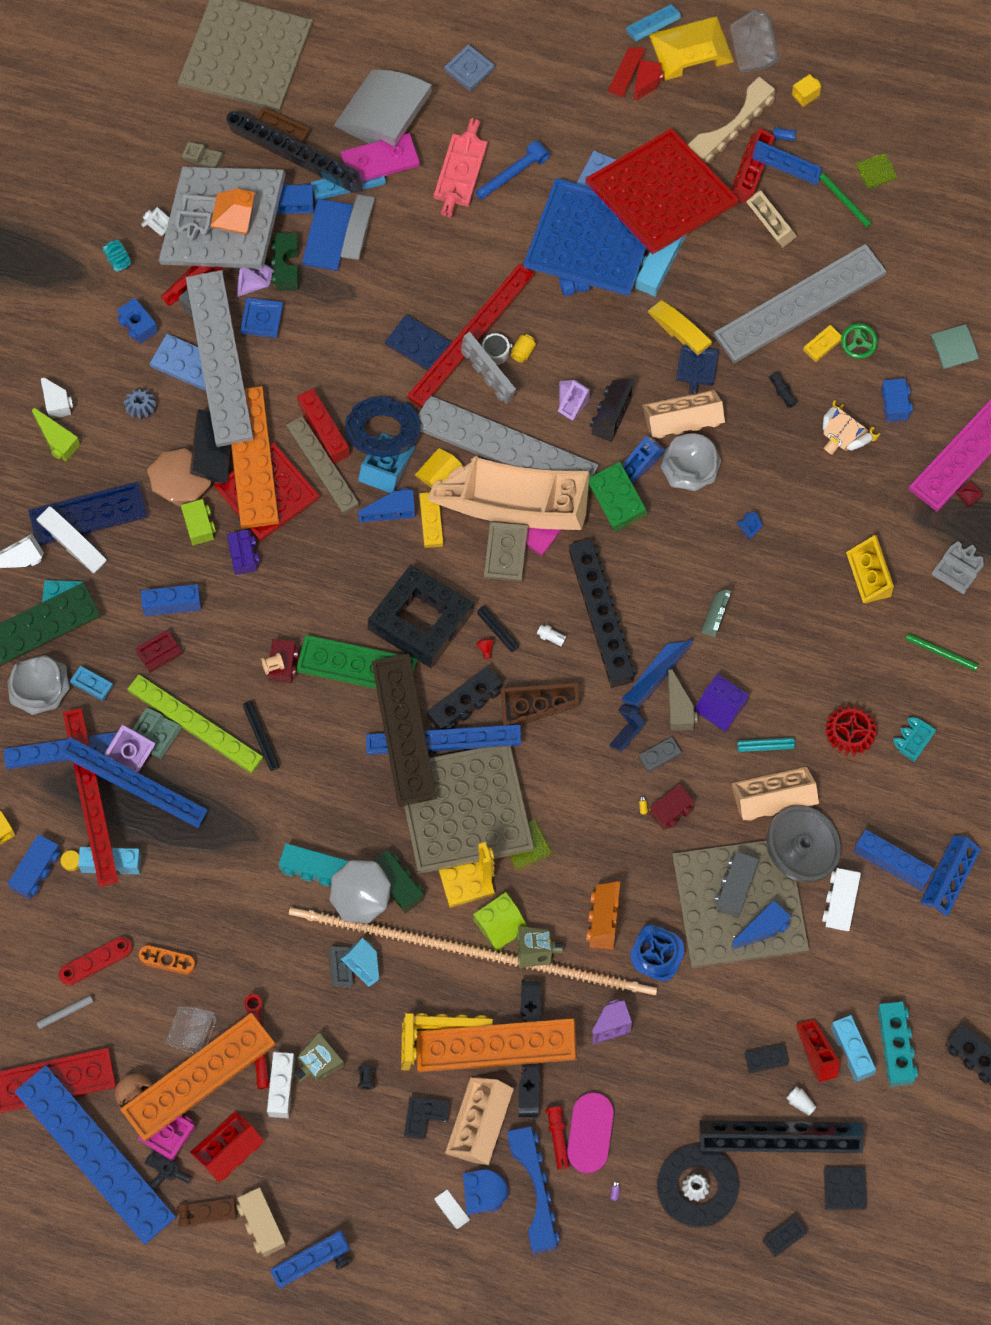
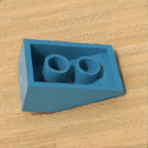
(387, 471)

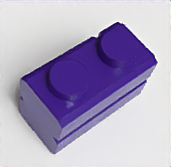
(242, 553)

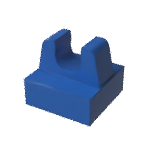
(750, 524)

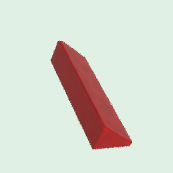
(626, 71)

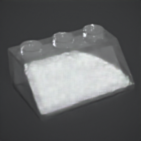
(754, 41)

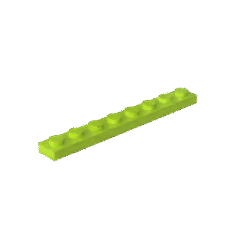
(195, 724)

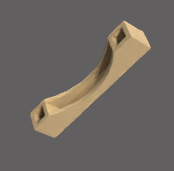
(757, 98)

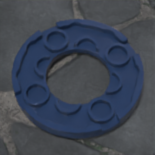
(380, 406)

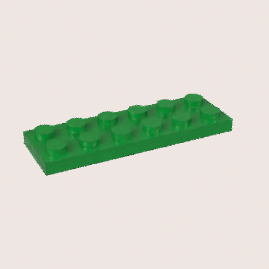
(341, 661)

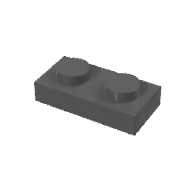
(659, 755)
(340, 973)

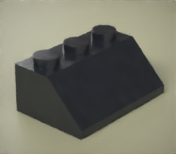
(612, 409)

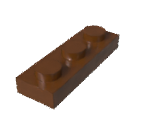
(283, 124)

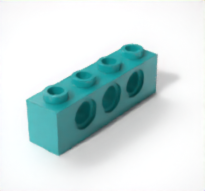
(896, 1075)

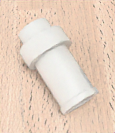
(547, 633)

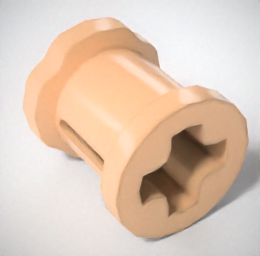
(272, 663)

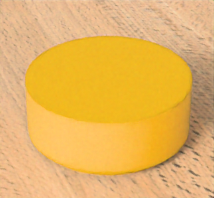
(70, 860)

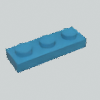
(653, 22)

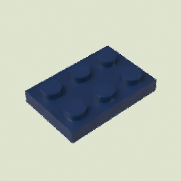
(417, 342)

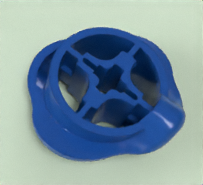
(662, 971)

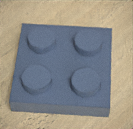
(469, 68)

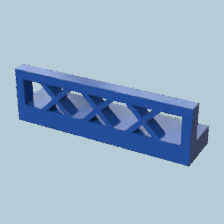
(947, 871)

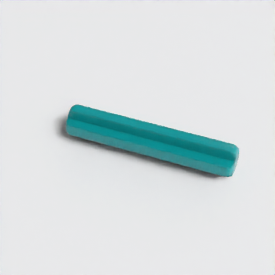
(765, 744)

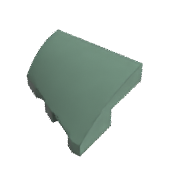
(715, 613)

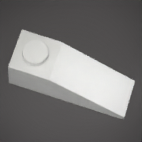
(21, 553)

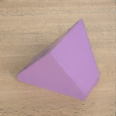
(253, 279)
(572, 398)

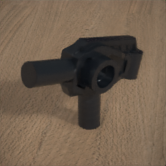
(166, 1168)

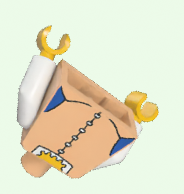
(844, 431)

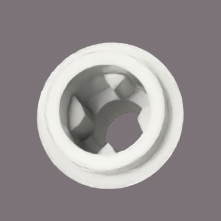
(801, 1101)

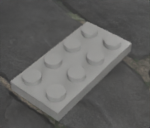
(486, 366)

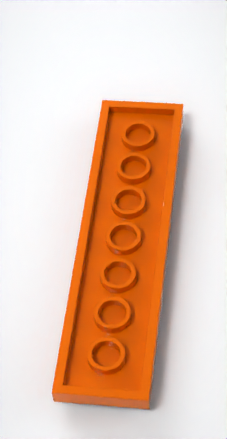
(254, 468)
(496, 1045)
(197, 1077)

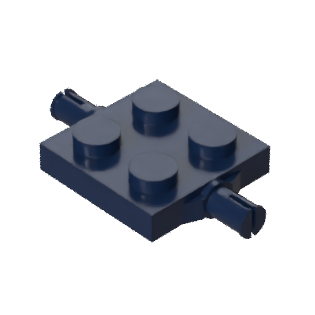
(697, 368)

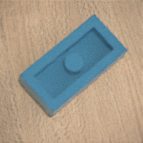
(91, 683)

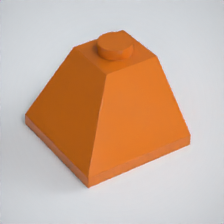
(233, 210)

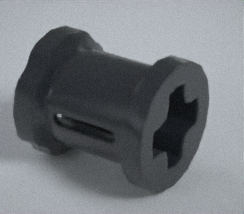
(366, 1077)
(342, 1261)

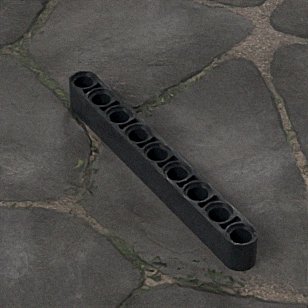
(300, 156)

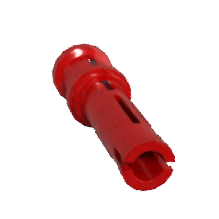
(557, 1126)

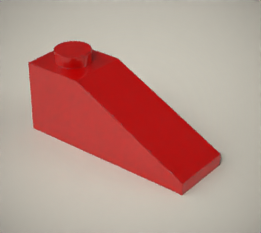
(818, 1051)

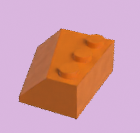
(603, 916)

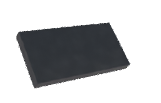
(208, 459)

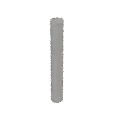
(64, 1012)

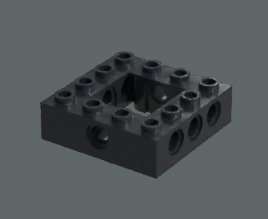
(424, 647)

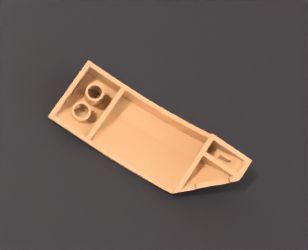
(515, 494)

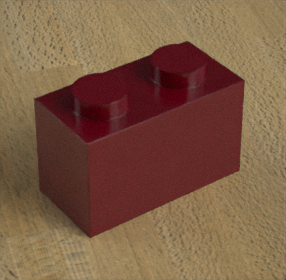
(288, 654)
(672, 807)

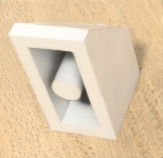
(56, 400)

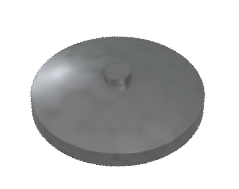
(803, 844)

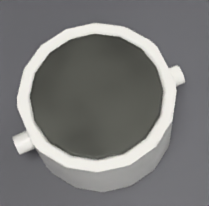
(497, 347)

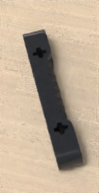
(529, 1100)

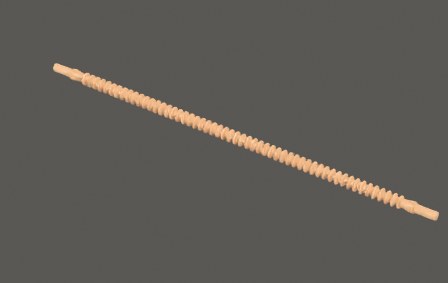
(483, 953)

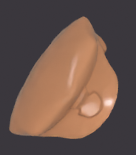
(172, 477)

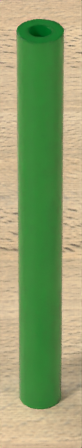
(847, 202)
(942, 652)

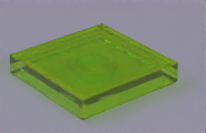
(540, 851)

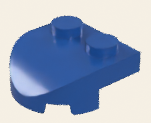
(484, 1191)

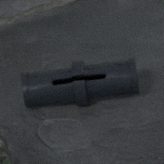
(783, 390)

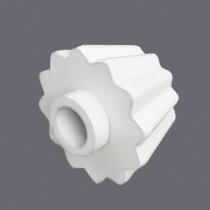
(695, 1194)

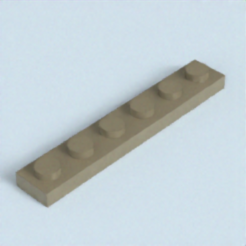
(322, 465)

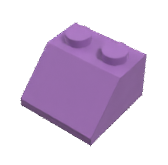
(612, 1022)

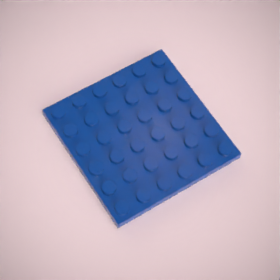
(584, 241)

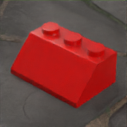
(227, 1146)

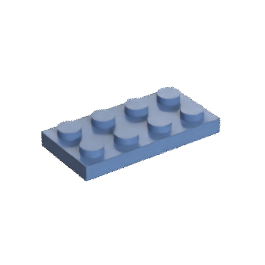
(180, 361)

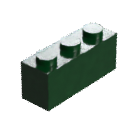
(402, 888)

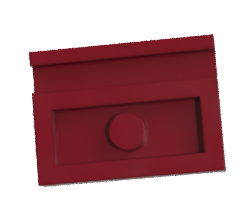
(158, 651)

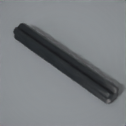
(261, 736)

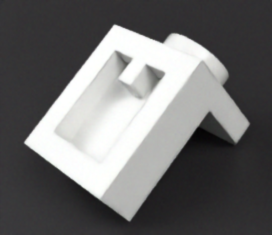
(156, 220)

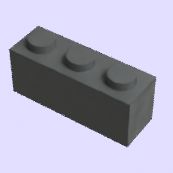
(736, 884)

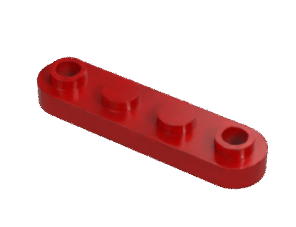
(95, 961)

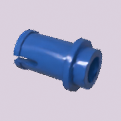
(783, 134)

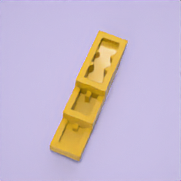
(680, 327)

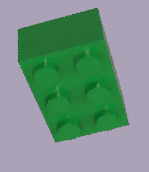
(617, 497)

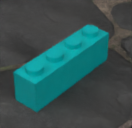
(309, 864)

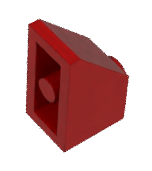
(647, 78)

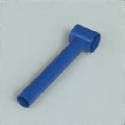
(535, 152)

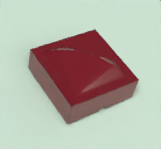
(969, 494)

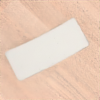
(451, 1209)

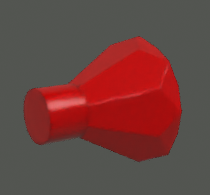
(485, 646)

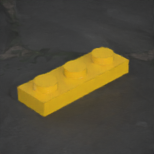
(430, 522)

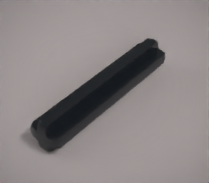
(498, 629)

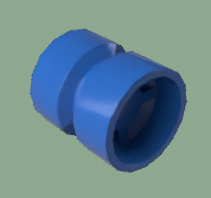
(569, 287)

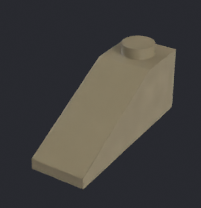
(680, 707)

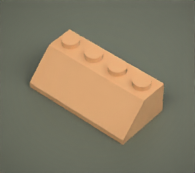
(683, 414)
(775, 793)
(479, 1120)

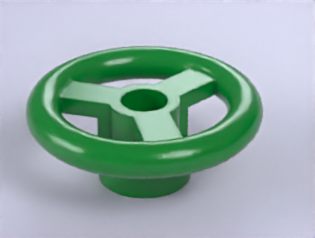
(859, 334)

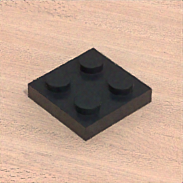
(845, 1189)

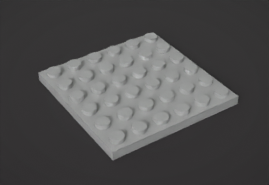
(221, 246)

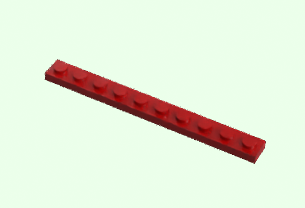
(477, 327)
(92, 805)

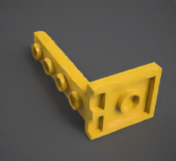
(471, 880)
(422, 1021)

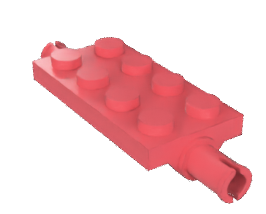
(460, 169)

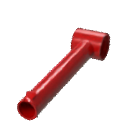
(261, 1063)

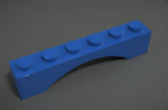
(523, 1149)

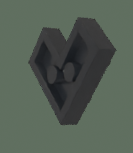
(423, 1110)

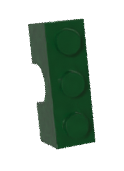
(285, 275)

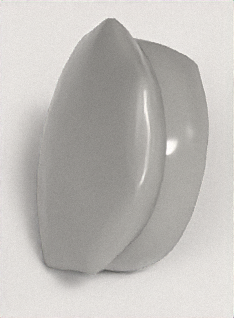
(691, 462)
(38, 684)
(360, 891)

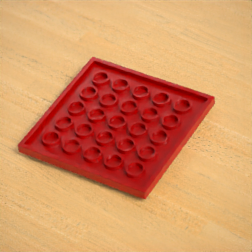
(661, 191)

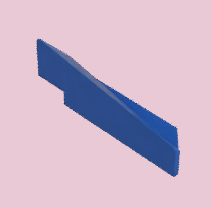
(656, 673)

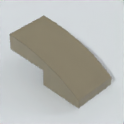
(201, 156)

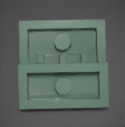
(954, 346)
(158, 730)

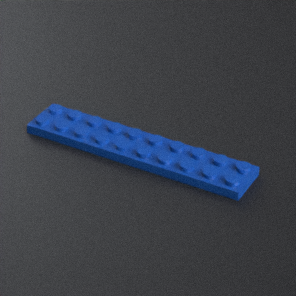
(95, 1155)

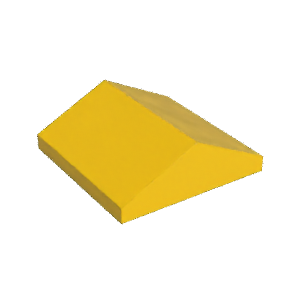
(438, 467)

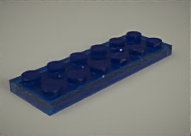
(94, 511)

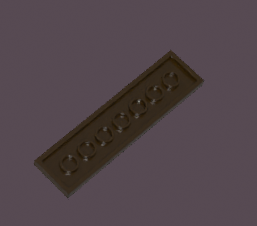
(404, 730)

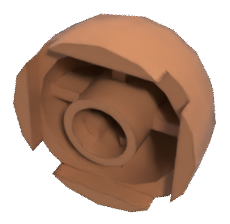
(131, 1087)

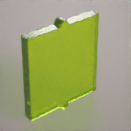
(876, 171)

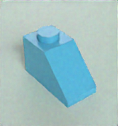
(363, 961)

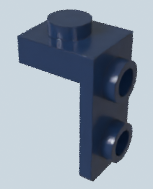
(634, 726)

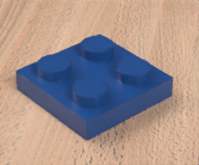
(261, 317)

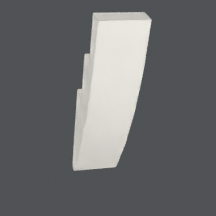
(71, 540)

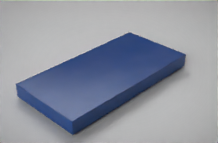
(327, 235)

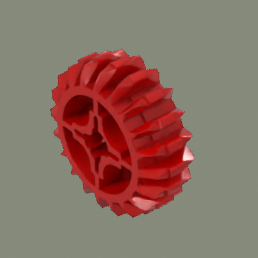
(843, 729)

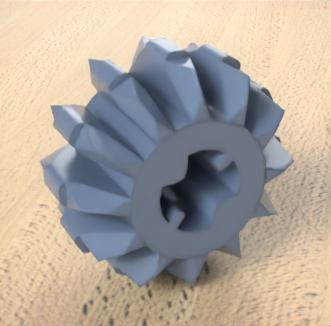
(136, 409)

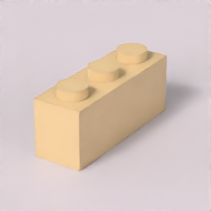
(771, 219)
(260, 1222)

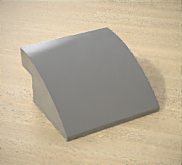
(384, 106)

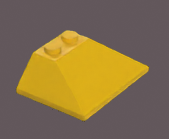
(690, 46)

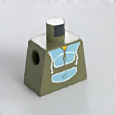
(535, 947)
(318, 1060)

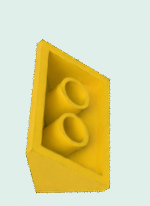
(870, 570)

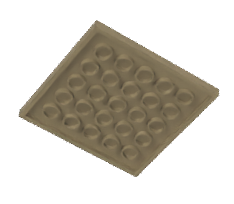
(245, 53)
(474, 805)
(712, 932)

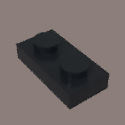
(766, 1059)
(784, 1236)

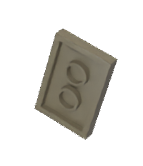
(506, 551)

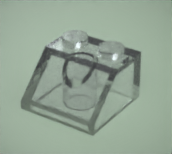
(191, 1029)

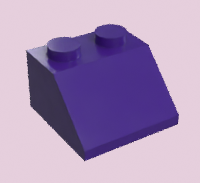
(721, 703)

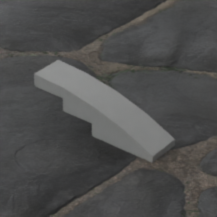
(357, 227)

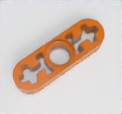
(171, 967)

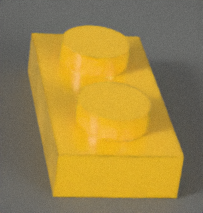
(822, 343)

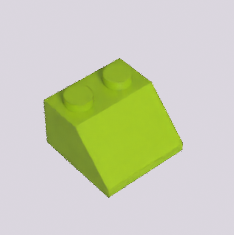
(499, 921)

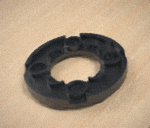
(689, 1214)

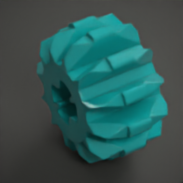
(116, 255)

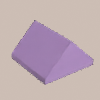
(129, 748)

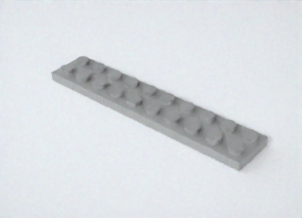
(799, 303)
(219, 358)
(495, 440)

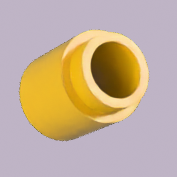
(523, 348)

